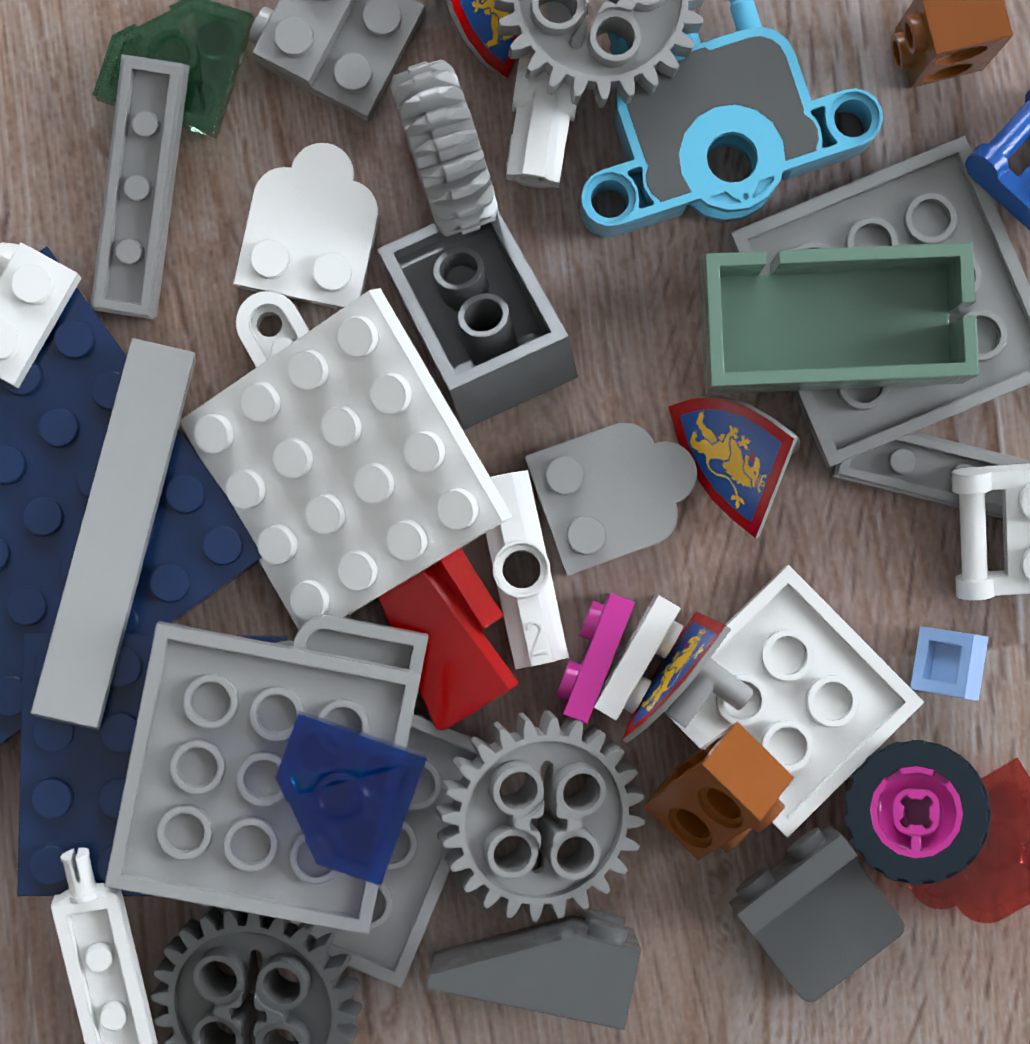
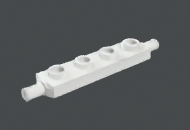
(101, 958)

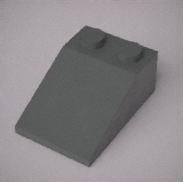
(479, 318)
(554, 968)

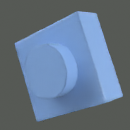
(949, 663)

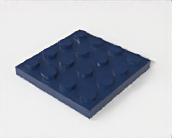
(75, 773)

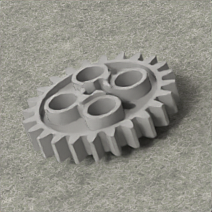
(650, 28)
(485, 817)

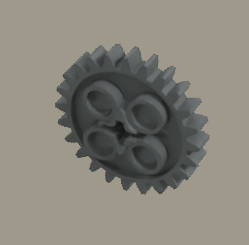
(202, 994)

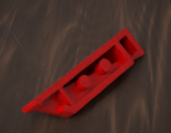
(459, 663)

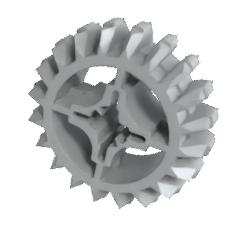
(444, 147)

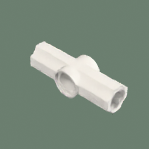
(541, 118)
(529, 612)

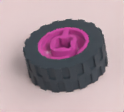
(918, 812)

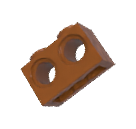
(949, 38)
(721, 793)

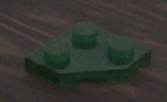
(192, 33)

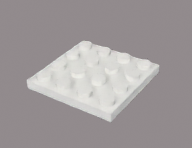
(345, 463)

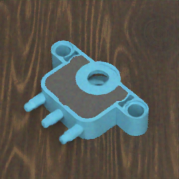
(729, 93)

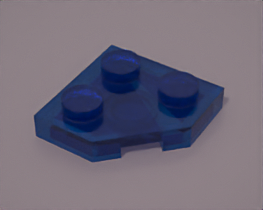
(348, 794)

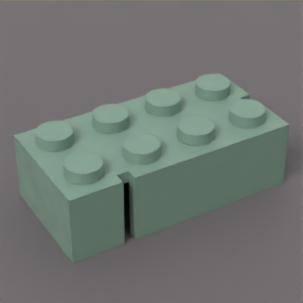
(838, 318)

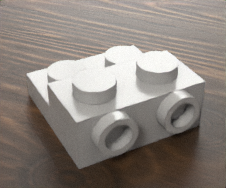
(337, 46)

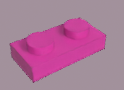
(583, 681)

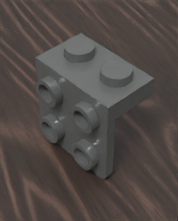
(817, 913)

